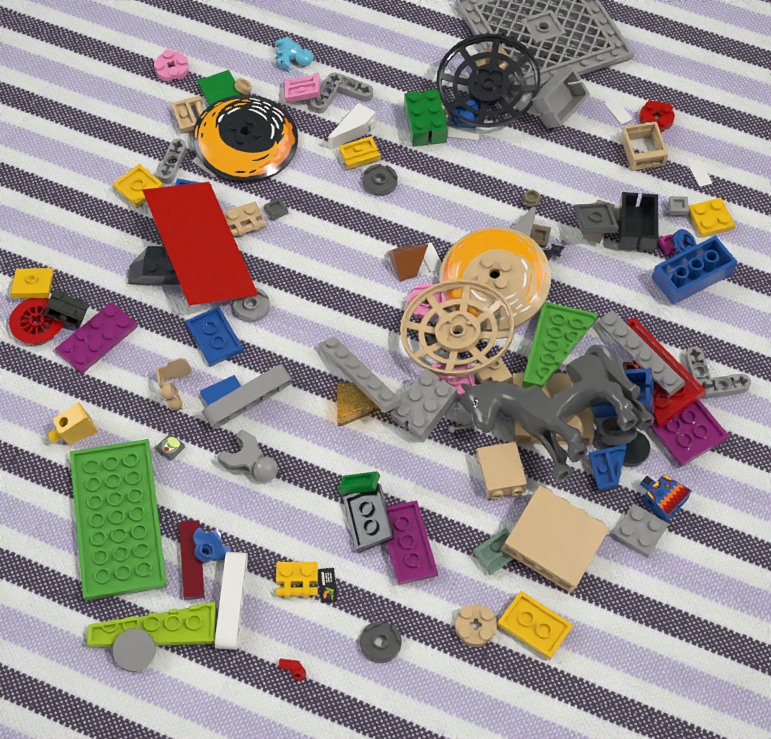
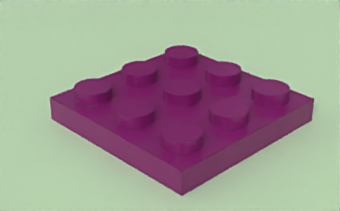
(690, 433)

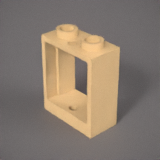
(646, 159)

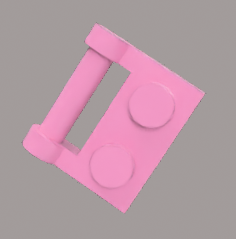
(302, 88)

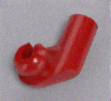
(294, 666)

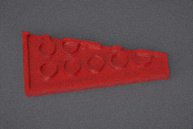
(667, 406)

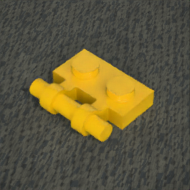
(296, 573)

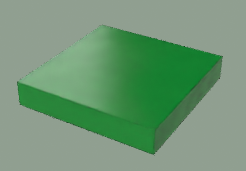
(218, 87)

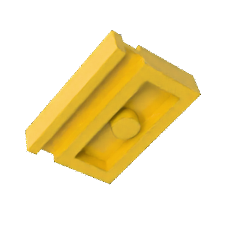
(359, 152)

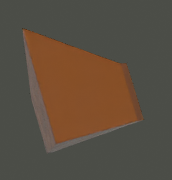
(407, 260)

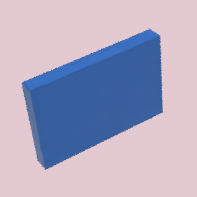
(214, 336)

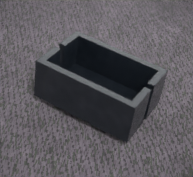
(638, 224)

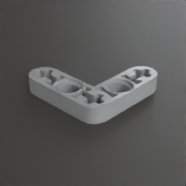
(340, 86)
(707, 381)

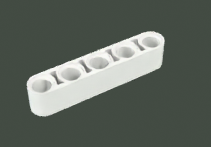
(231, 601)

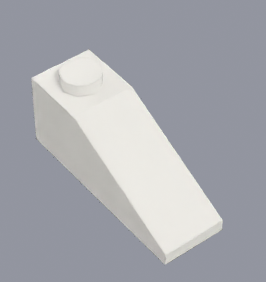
(353, 126)

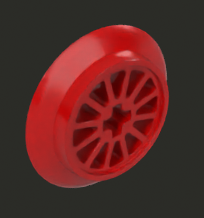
(19, 327)

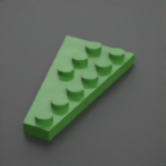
(555, 338)

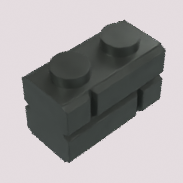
(66, 309)

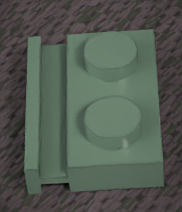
(490, 554)

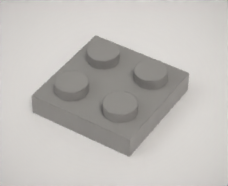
(640, 530)

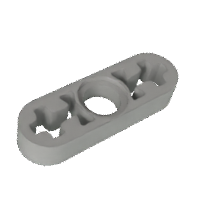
(171, 154)

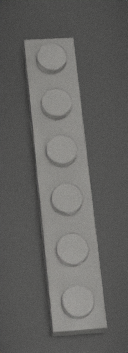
(641, 353)
(359, 374)

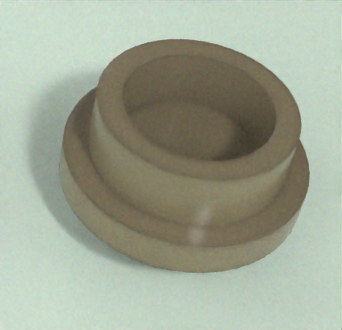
(531, 198)

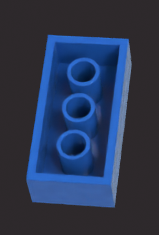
(694, 270)

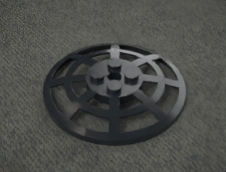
(485, 73)

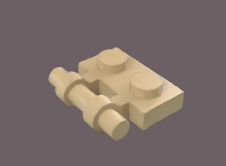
(243, 215)

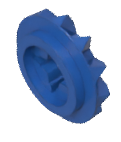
(686, 237)

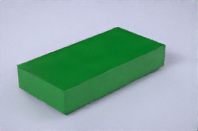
(359, 483)

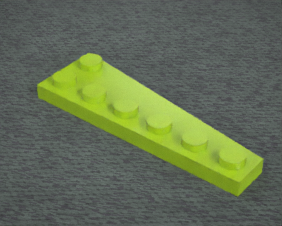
(174, 627)

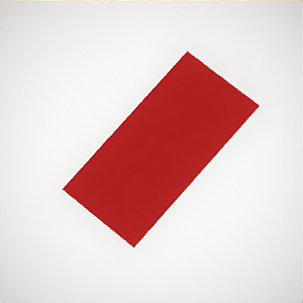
(199, 243)

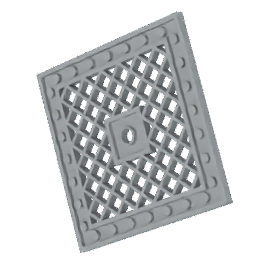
(617, 50)

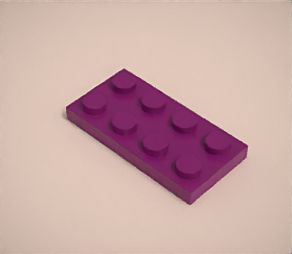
(96, 338)
(411, 548)

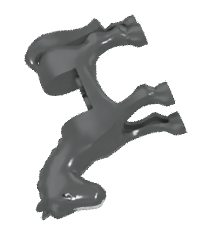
(595, 380)

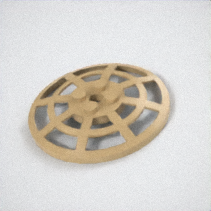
(457, 320)

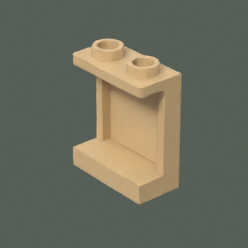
(501, 470)

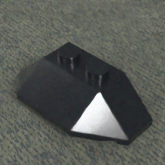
(153, 267)

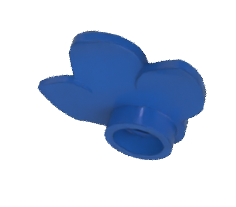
(210, 544)

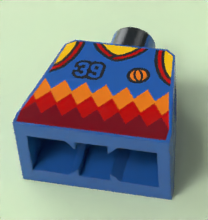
(664, 496)

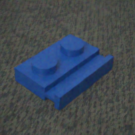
(465, 114)

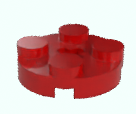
(658, 108)

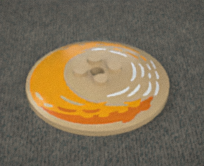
(521, 266)

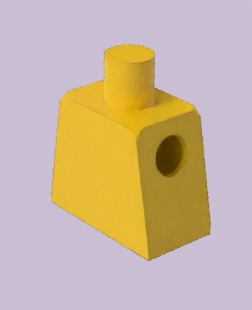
(72, 425)

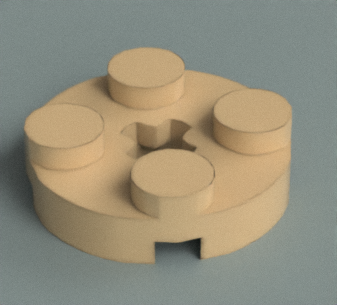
(483, 616)

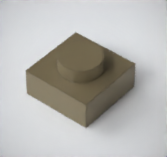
(540, 234)

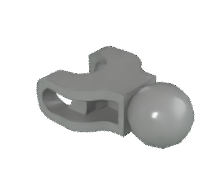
(249, 459)

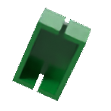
(425, 114)

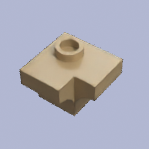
(497, 371)

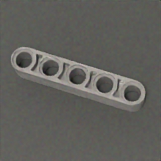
(247, 396)

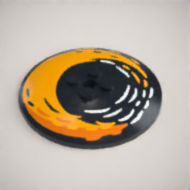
(241, 156)

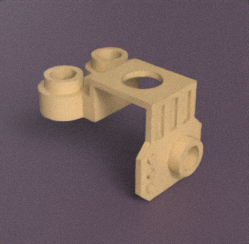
(175, 368)

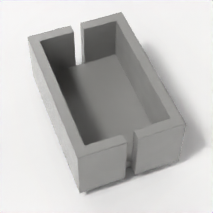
(559, 100)
(424, 404)

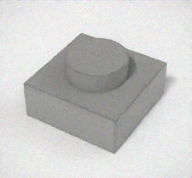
(678, 205)

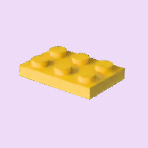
(535, 625)

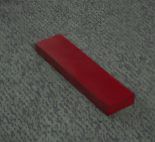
(191, 566)

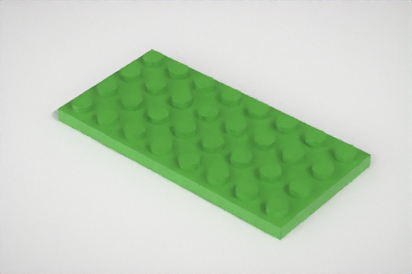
(117, 520)

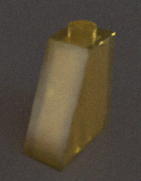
(352, 404)

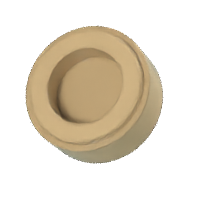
(243, 86)

